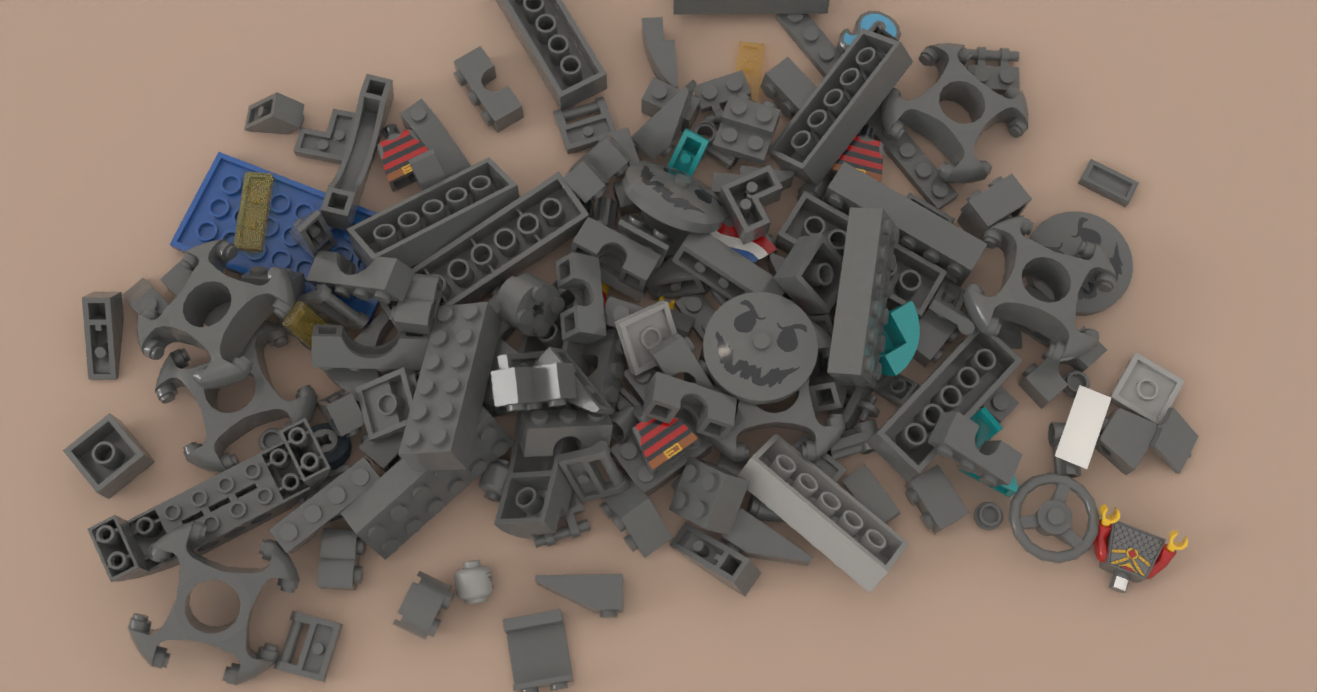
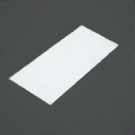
(1083, 427)

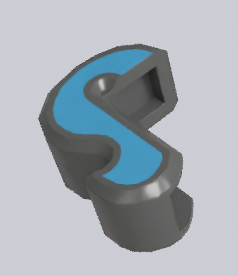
(872, 21)

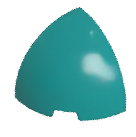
(900, 339)

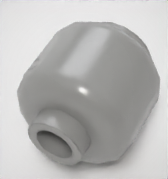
(473, 582)

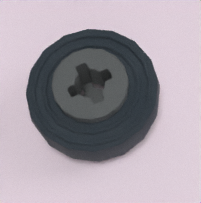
(336, 449)

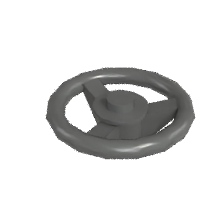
(1054, 518)

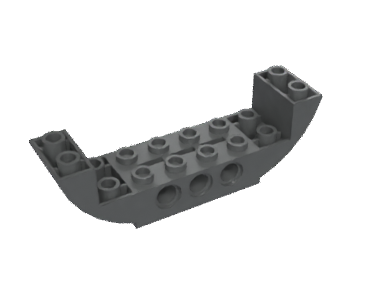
(225, 503)

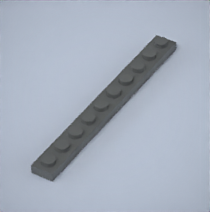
(902, 152)

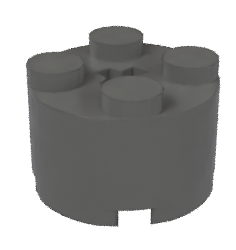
(529, 304)
(423, 606)

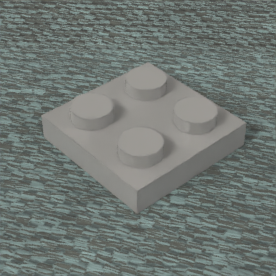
(643, 332)
(1146, 389)

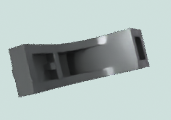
(825, 390)

